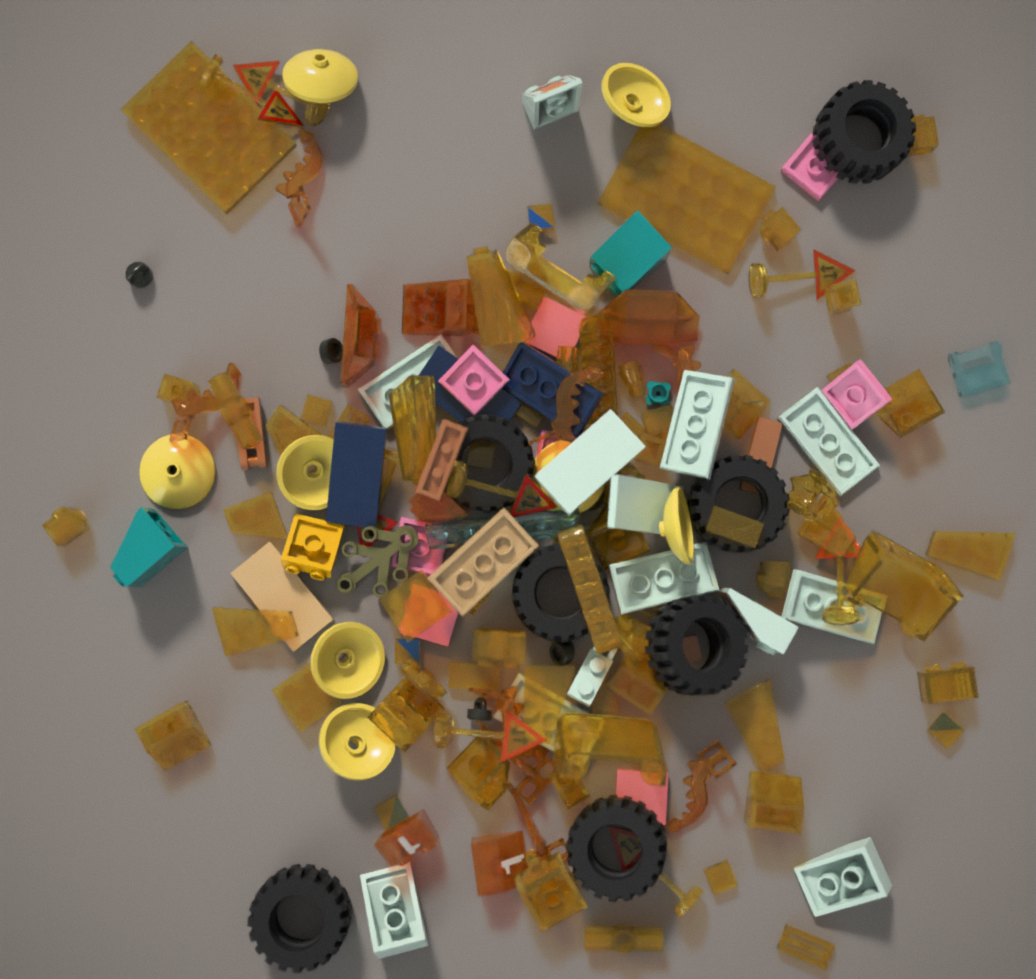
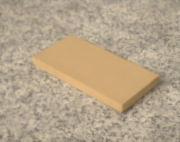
(483, 562)
(276, 589)

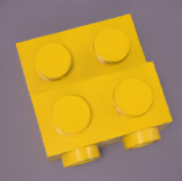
(312, 547)

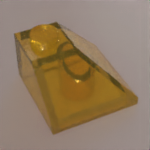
(744, 405)
(614, 544)
(481, 772)

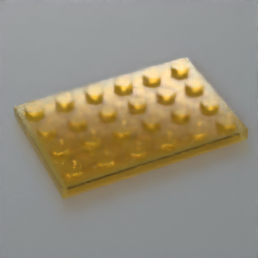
(208, 130)
(687, 195)

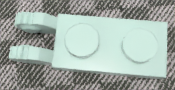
(590, 676)

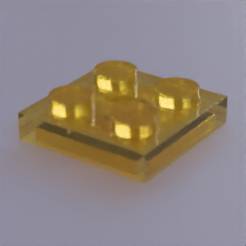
(304, 698)

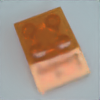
(439, 309)

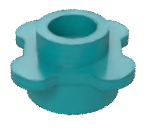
(663, 388)

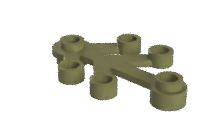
(380, 557)

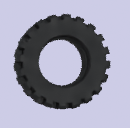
(881, 107)
(519, 454)
(756, 473)
(526, 603)
(725, 643)
(612, 882)
(280, 946)

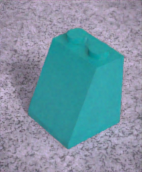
(630, 254)
(145, 549)

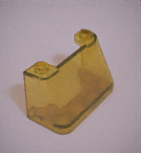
(525, 259)
(900, 586)
(608, 738)

